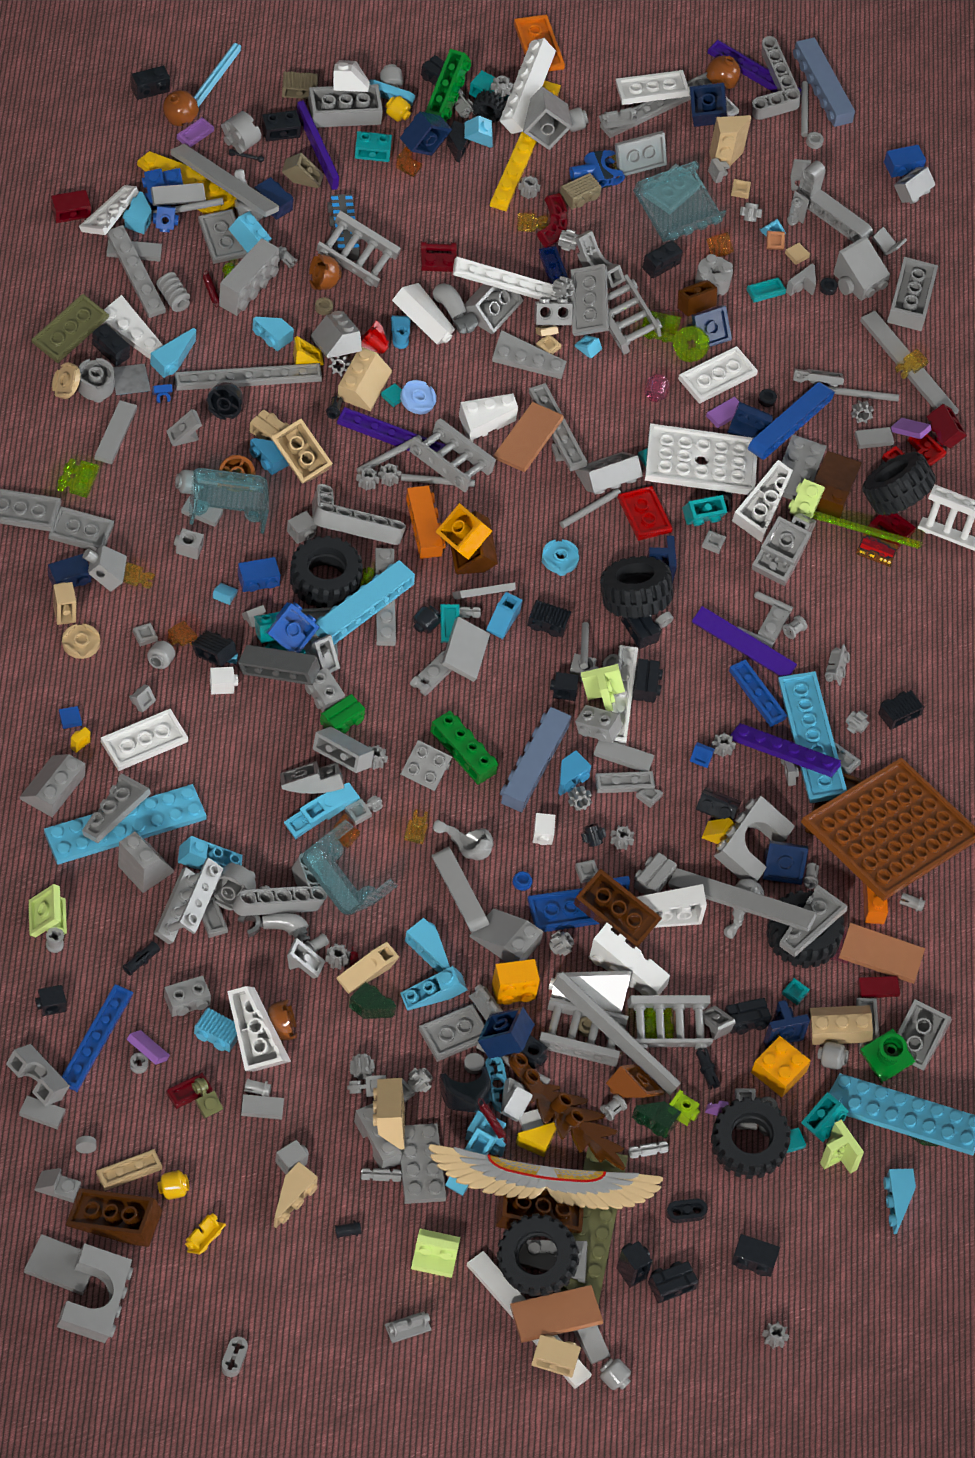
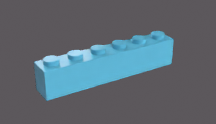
(365, 602)

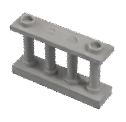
(373, 240)
(616, 327)
(462, 445)
(188, 901)
(678, 1003)
(572, 1047)

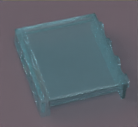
(677, 202)

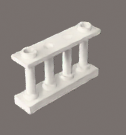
(957, 503)

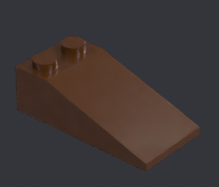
(837, 476)
(611, 903)
(513, 1209)
(115, 1216)

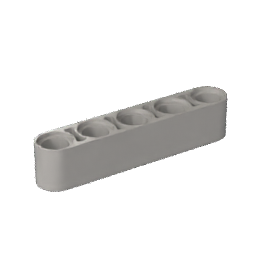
(460, 889)

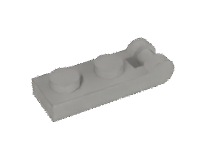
(431, 675)

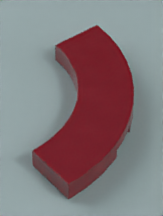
(557, 222)

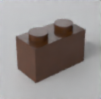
(697, 298)

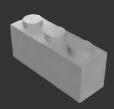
(343, 749)

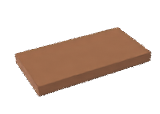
(528, 437)
(882, 953)
(556, 1313)

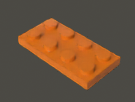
(536, 28)

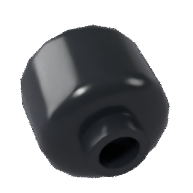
(426, 619)

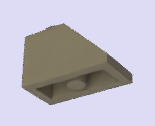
(302, 171)

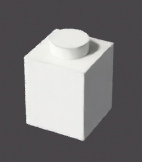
(223, 680)
(544, 829)

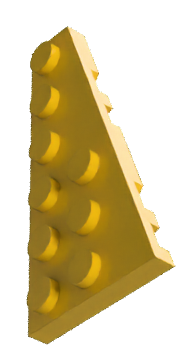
(153, 161)

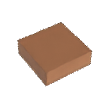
(775, 240)

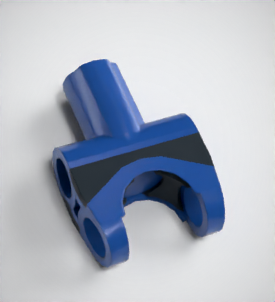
(596, 164)

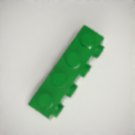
(449, 84)
(464, 747)

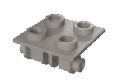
(426, 765)

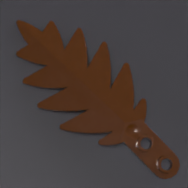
(566, 1116)

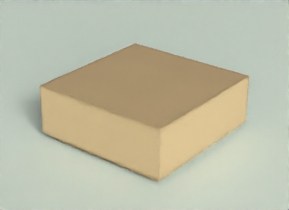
(741, 188)
(797, 253)
(546, 330)
(549, 344)

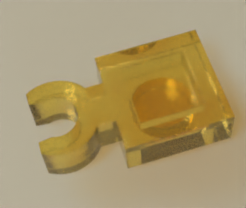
(528, 222)
(912, 362)
(134, 575)
(417, 828)

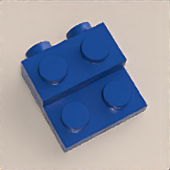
(160, 178)
(293, 628)

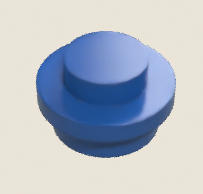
(522, 881)

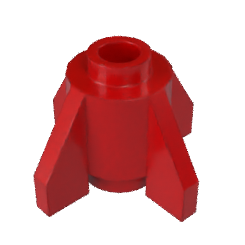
(375, 339)

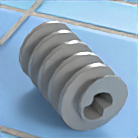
(173, 291)

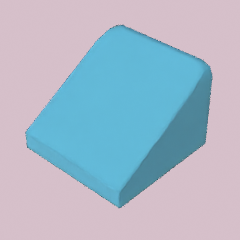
(772, 226)
(589, 346)
(224, 593)

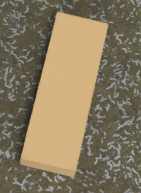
(129, 1170)

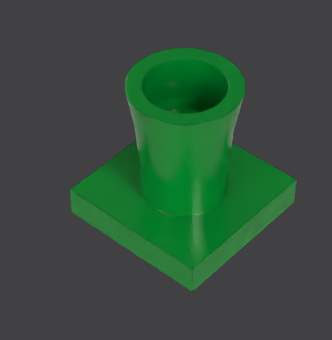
(886, 1064)

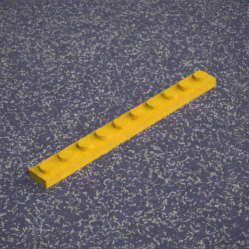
(517, 164)

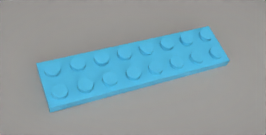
(812, 730)
(149, 818)
(906, 1113)

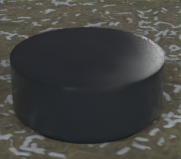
(828, 286)
(767, 398)

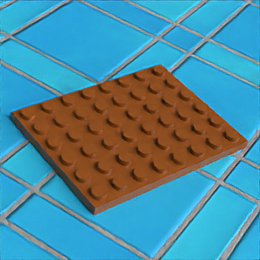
(891, 828)

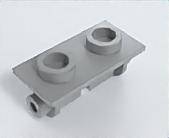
(464, 106)
(618, 119)
(798, 209)
(840, 658)
(484, 1002)
(408, 1327)

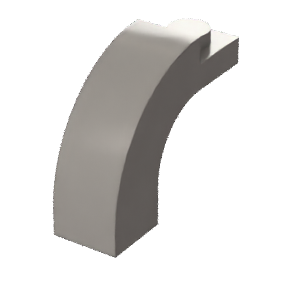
(591, 255)

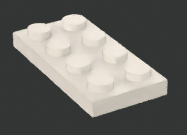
(652, 87)
(717, 374)
(144, 739)

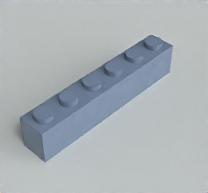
(824, 82)
(535, 760)

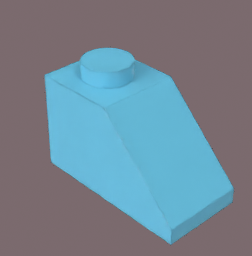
(479, 131)

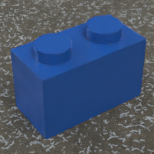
(904, 160)
(259, 574)

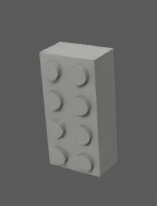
(345, 108)
(249, 277)
(912, 294)

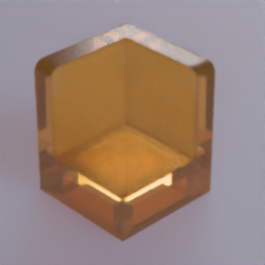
(407, 164)
(720, 244)
(181, 634)
(348, 838)

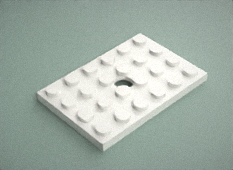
(674, 452)

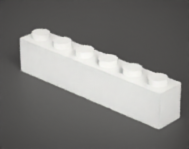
(528, 82)

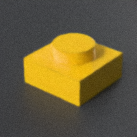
(80, 739)

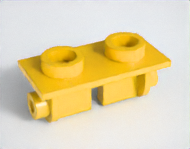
(199, 1241)

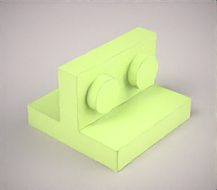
(603, 683)
(47, 911)
(842, 1147)
(435, 1253)

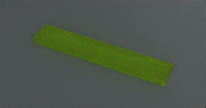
(867, 529)

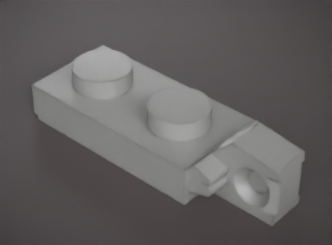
(815, 376)

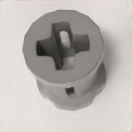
(794, 627)
(54, 940)
(613, 1107)

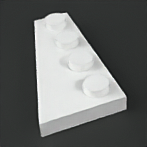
(107, 214)
(131, 327)

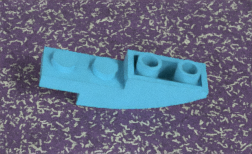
(319, 809)
(482, 1143)

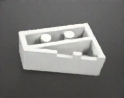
(487, 414)

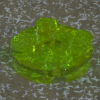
(686, 334)

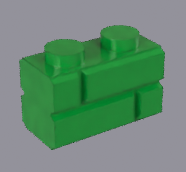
(343, 714)

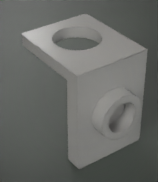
(796, 171)
(886, 242)

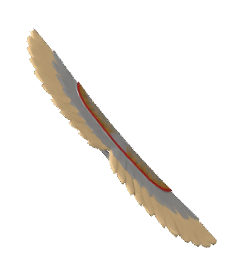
(569, 1186)

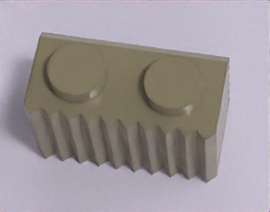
(297, 84)
(580, 191)

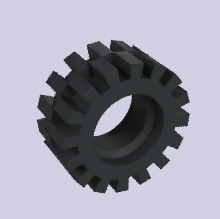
(492, 100)

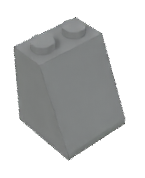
(547, 118)
(863, 267)
(142, 862)

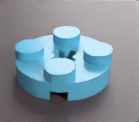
(558, 565)

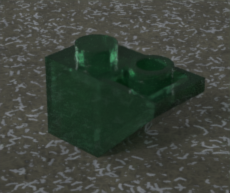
(371, 1003)
(657, 1116)

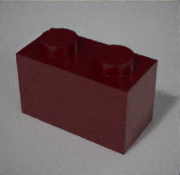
(70, 206)
(946, 426)

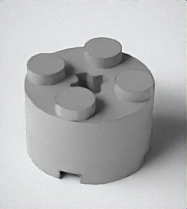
(241, 132)
(716, 271)
(96, 379)
(231, 883)

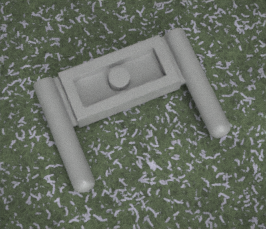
(774, 621)

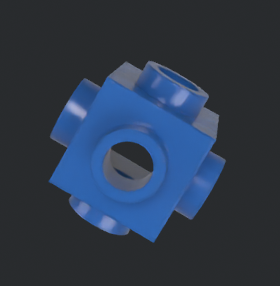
(165, 211)

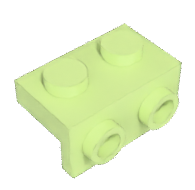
(806, 499)

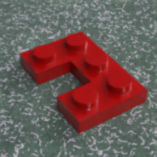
(926, 446)

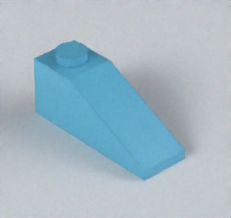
(170, 356)
(426, 942)

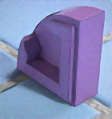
(715, 1109)

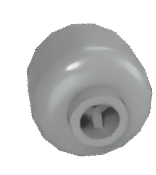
(392, 75)
(578, 119)
(184, 481)
(161, 654)
(833, 1055)
(615, 1374)

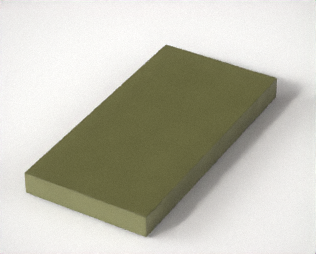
(70, 328)

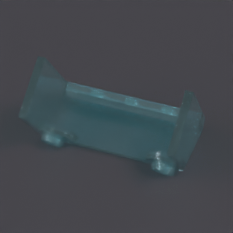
(230, 492)
(321, 863)

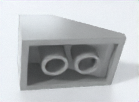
(508, 936)
(923, 1031)

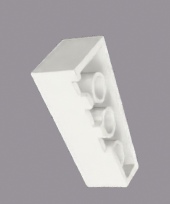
(761, 504)
(678, 906)
(616, 955)
(256, 1034)

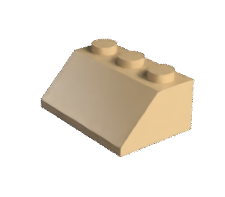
(729, 138)
(364, 379)
(302, 451)
(841, 1025)
(390, 1111)

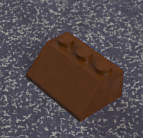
(482, 559)

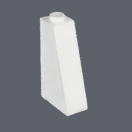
(424, 312)
(604, 987)

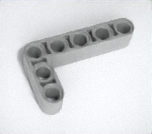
(788, 94)
(828, 208)
(353, 521)
(305, 897)

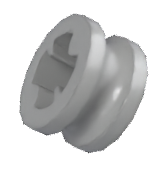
(133, 1065)

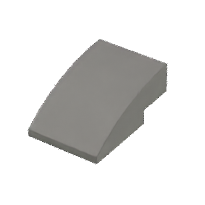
(781, 551)
(313, 779)

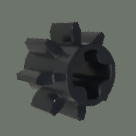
(593, 835)

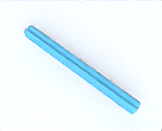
(217, 73)

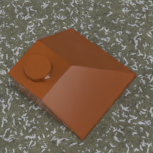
(633, 1082)

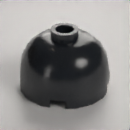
(225, 400)

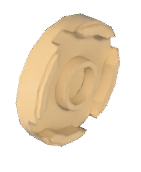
(66, 380)
(81, 641)

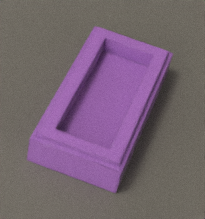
(195, 132)
(723, 413)
(911, 428)
(148, 1047)

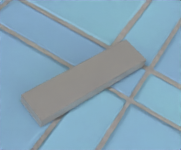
(115, 432)

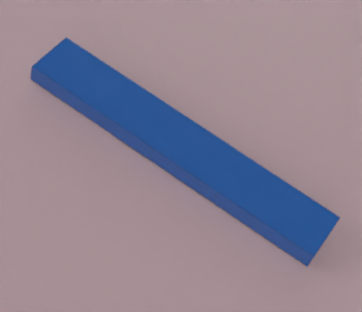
(96, 1036)

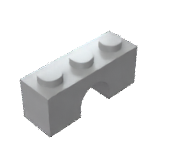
(30, 1063)
(384, 1152)

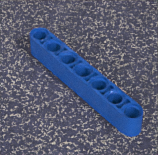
(791, 420)

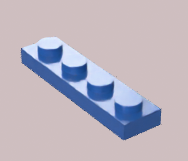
(757, 693)

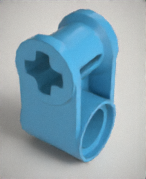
(400, 331)

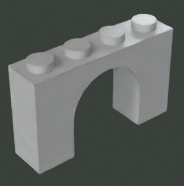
(733, 850)
(113, 1272)

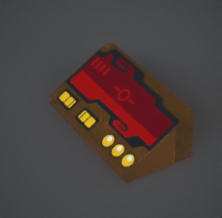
(877, 549)

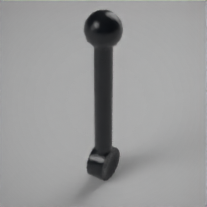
(232, 152)

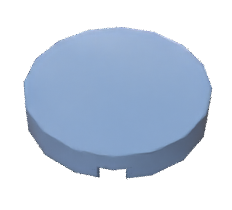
(418, 397)

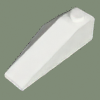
(350, 77)

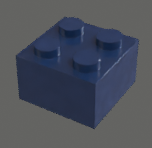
(708, 103)
(425, 133)
(506, 1032)

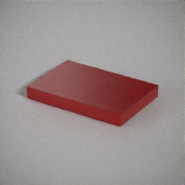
(645, 513)

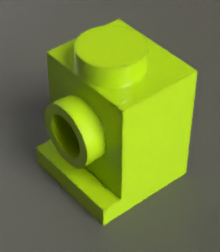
(687, 1106)

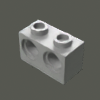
(552, 317)

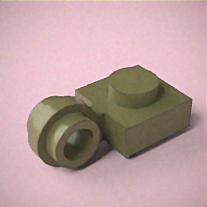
(208, 1103)

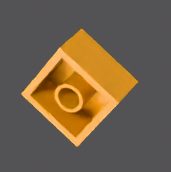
(463, 531)
(515, 981)
(780, 1066)

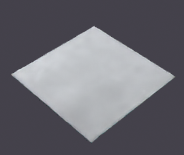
(131, 379)

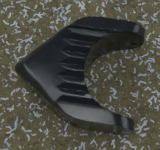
(465, 1096)

